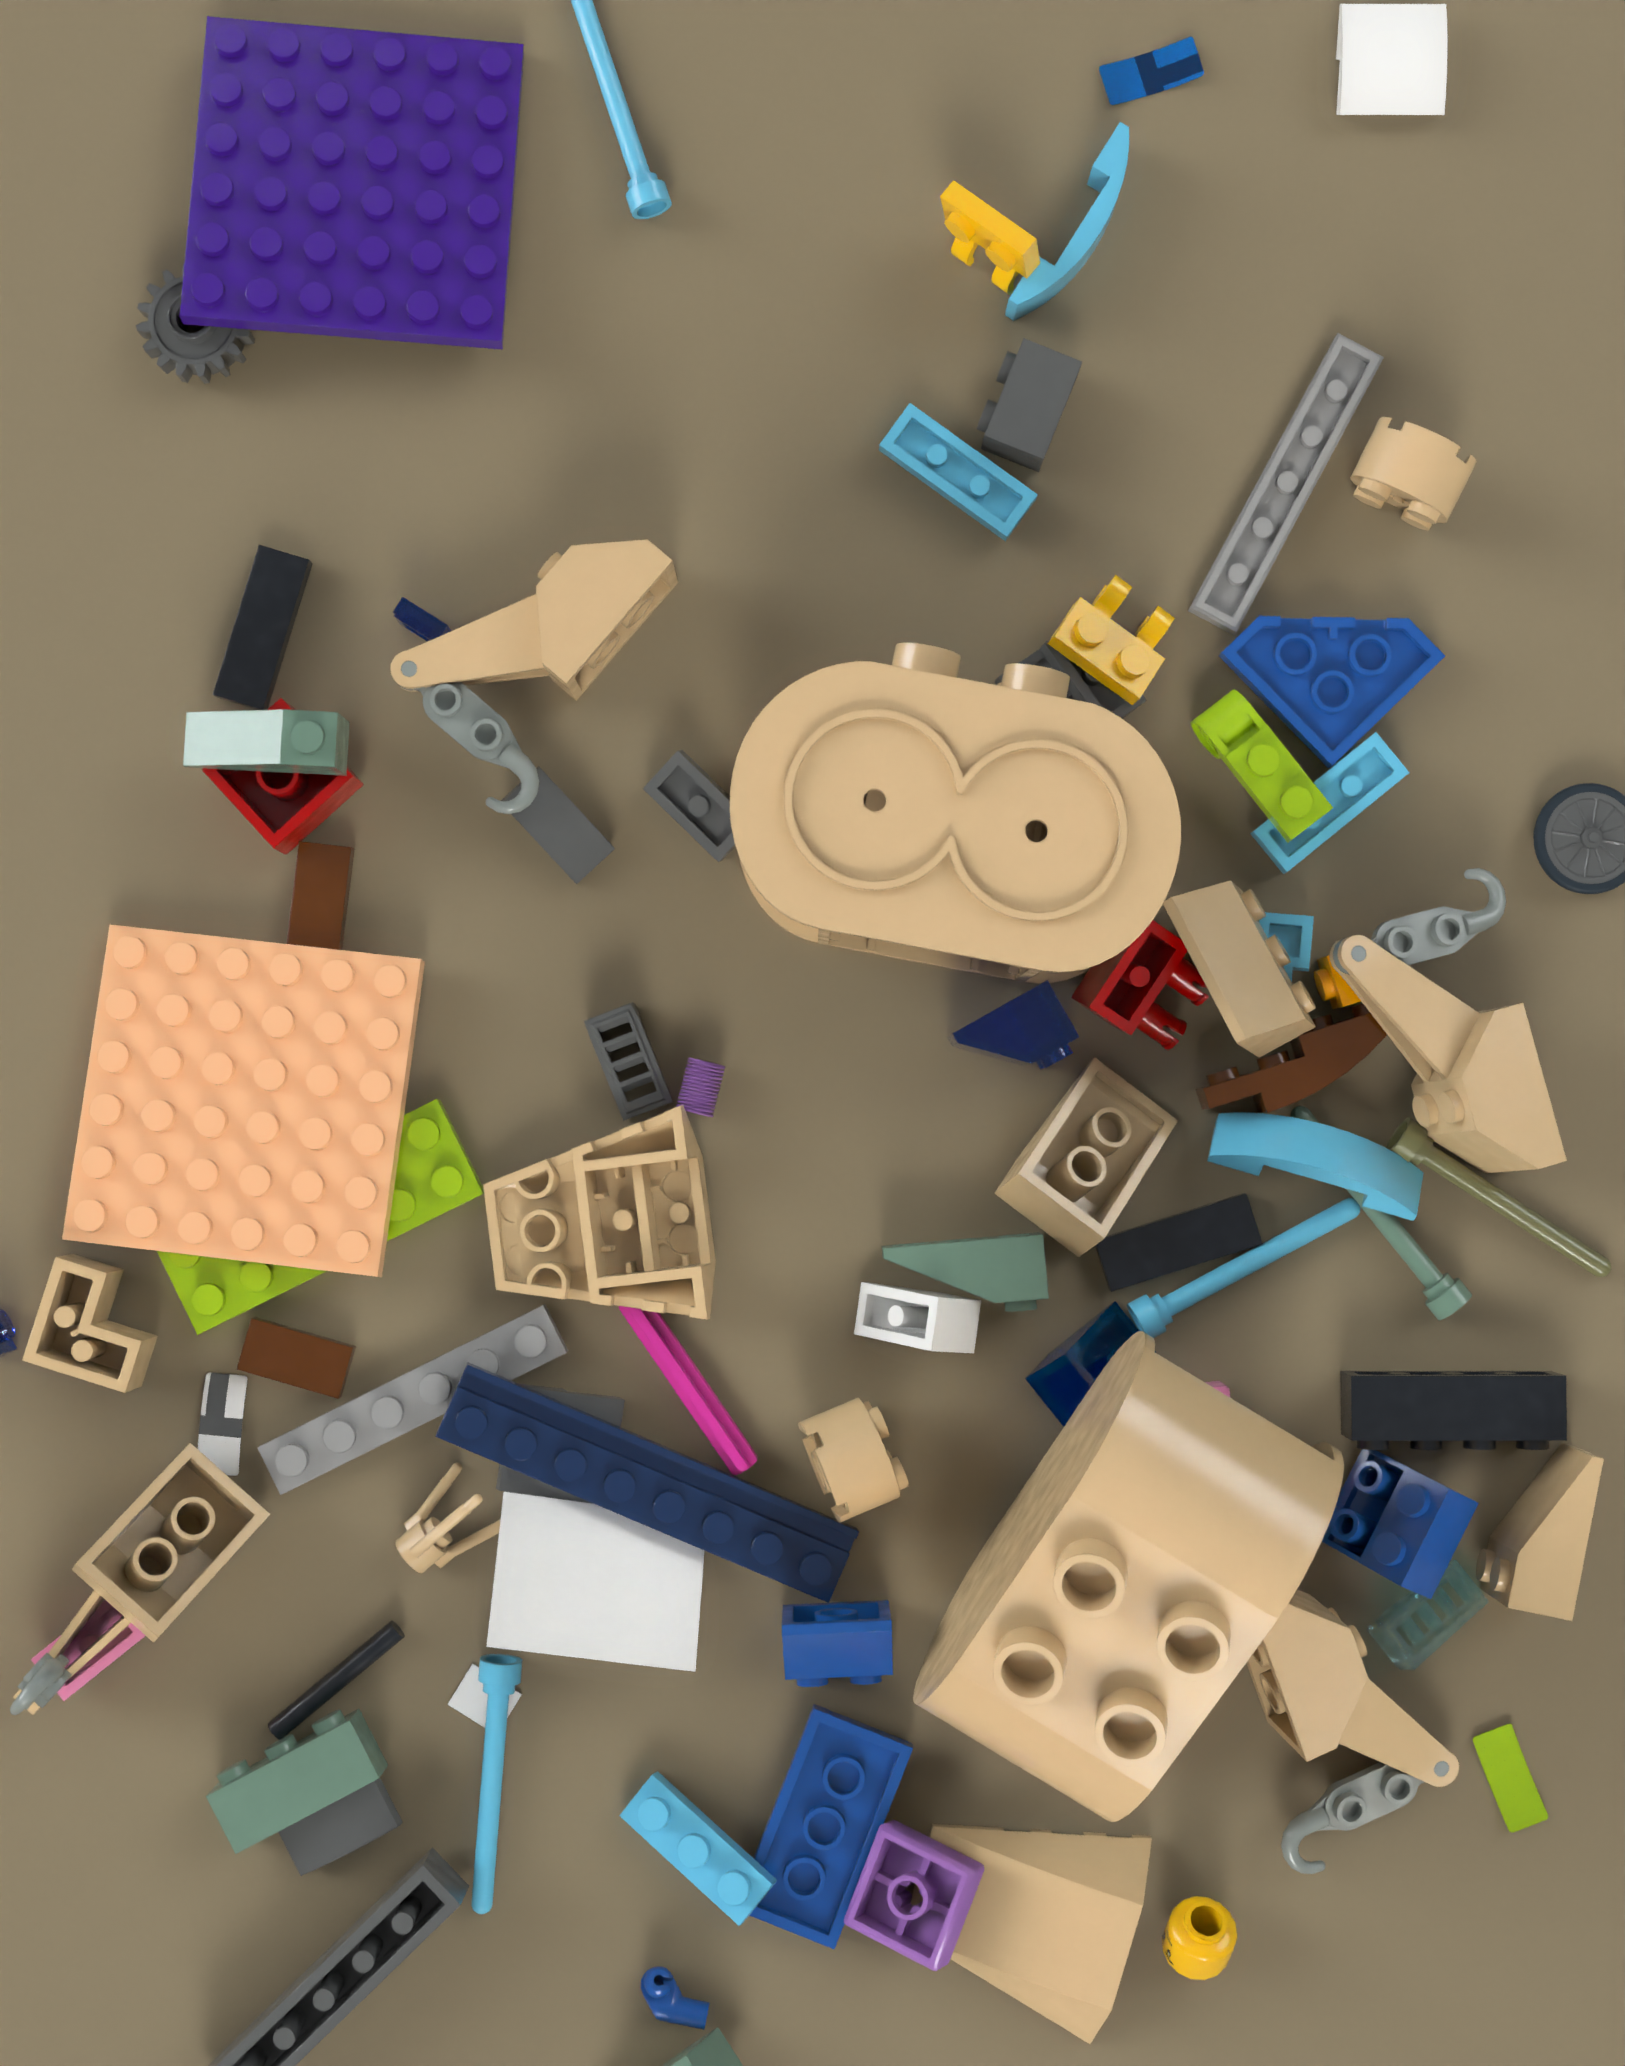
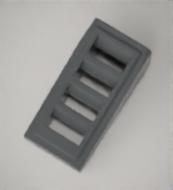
(610, 1020)

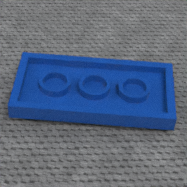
(827, 1822)

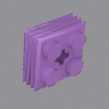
(883, 1905)

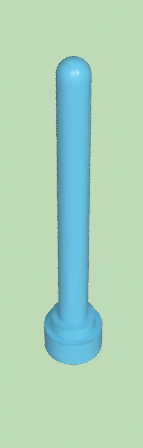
(646, 193)
(1156, 1312)
(499, 1676)

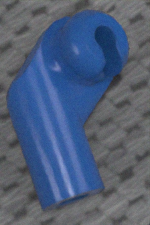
(668, 2002)

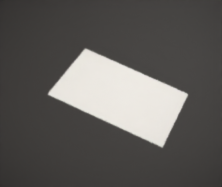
(593, 1586)

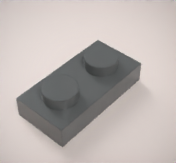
(694, 803)

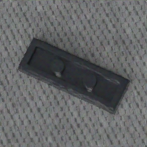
(262, 628)
(1178, 1242)

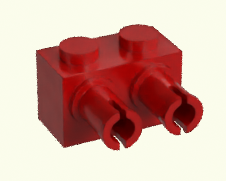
(1127, 985)

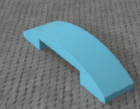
(1048, 280)
(1319, 1153)

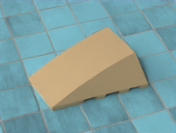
(610, 1222)
(1051, 1917)

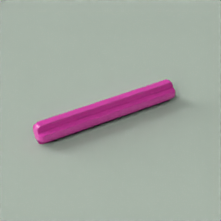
(692, 1388)

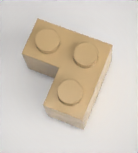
(75, 1332)

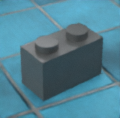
(1030, 404)

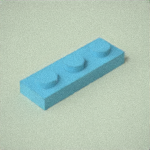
(957, 472)
(1349, 789)
(698, 1848)

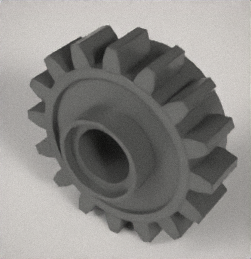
(191, 354)

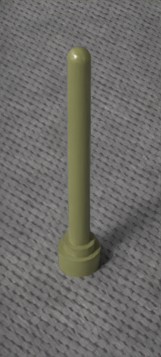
(1415, 1146)

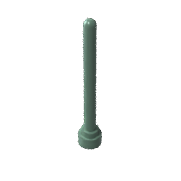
(1443, 1292)

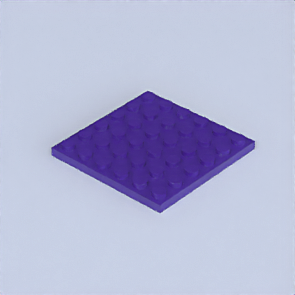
(353, 183)

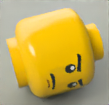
(1199, 1938)

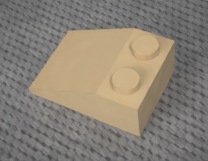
(1087, 1158)
(1542, 1541)

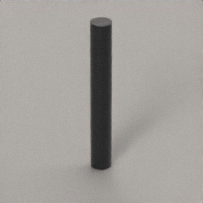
(336, 1680)

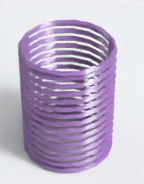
(699, 1087)

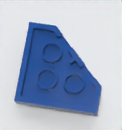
(1331, 673)

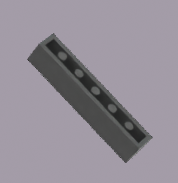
(350, 1967)

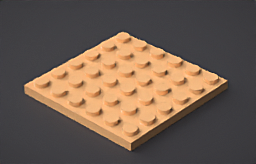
(244, 1100)

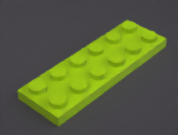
(429, 1181)

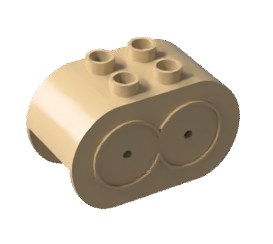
(954, 817)
(1129, 1581)

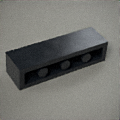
(1453, 1407)

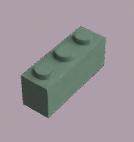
(296, 1778)

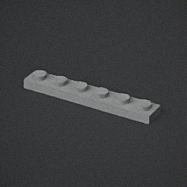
(407, 1400)

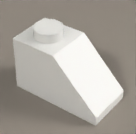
(917, 1318)

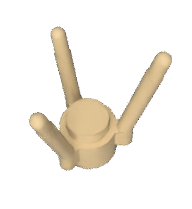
(428, 1539)

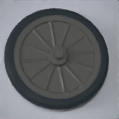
(1583, 838)

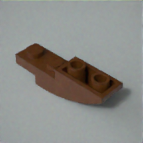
(1319, 1060)

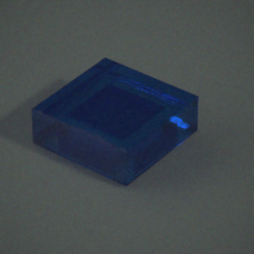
(419, 621)

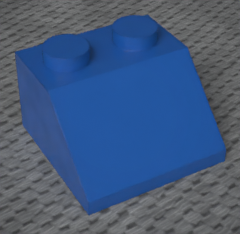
(837, 1642)

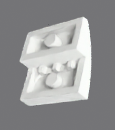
(1392, 59)

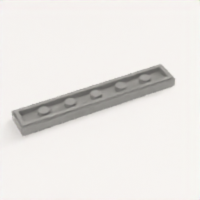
(1285, 484)

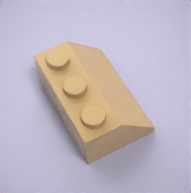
(1242, 966)

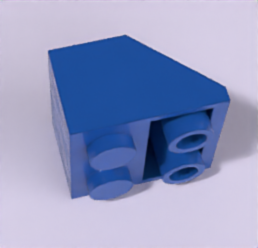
(1398, 1522)

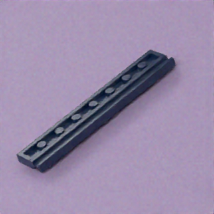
(647, 1482)

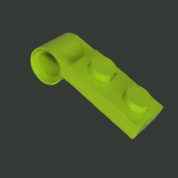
(1261, 764)

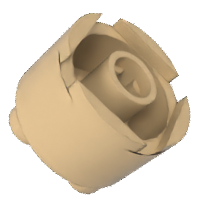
(1412, 472)
(852, 1459)

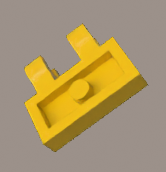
(979, 224)
(1108, 650)

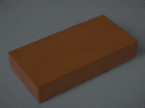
(320, 895)
(296, 1357)

